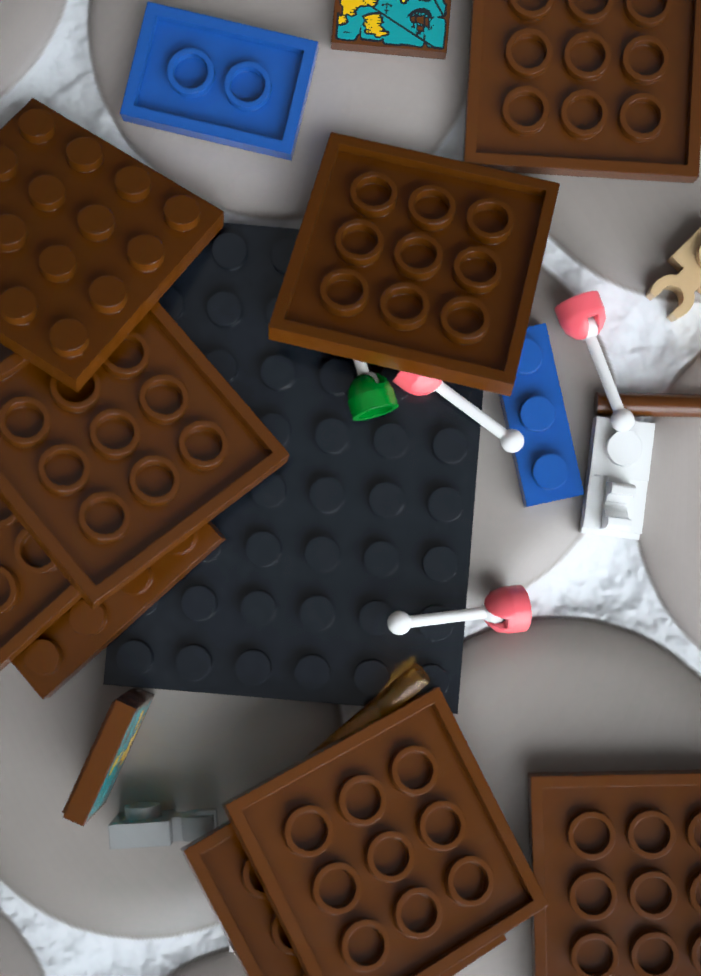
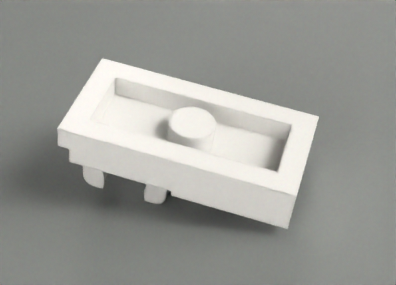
(617, 479)

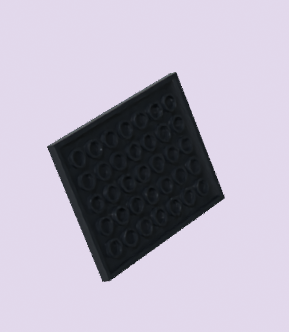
(333, 538)

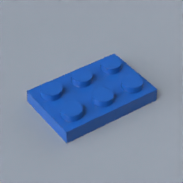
(219, 81)

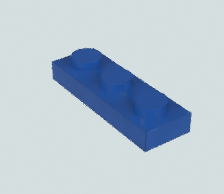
(536, 408)

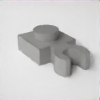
(149, 826)

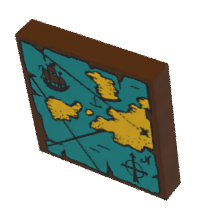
(392, 27)
(107, 755)

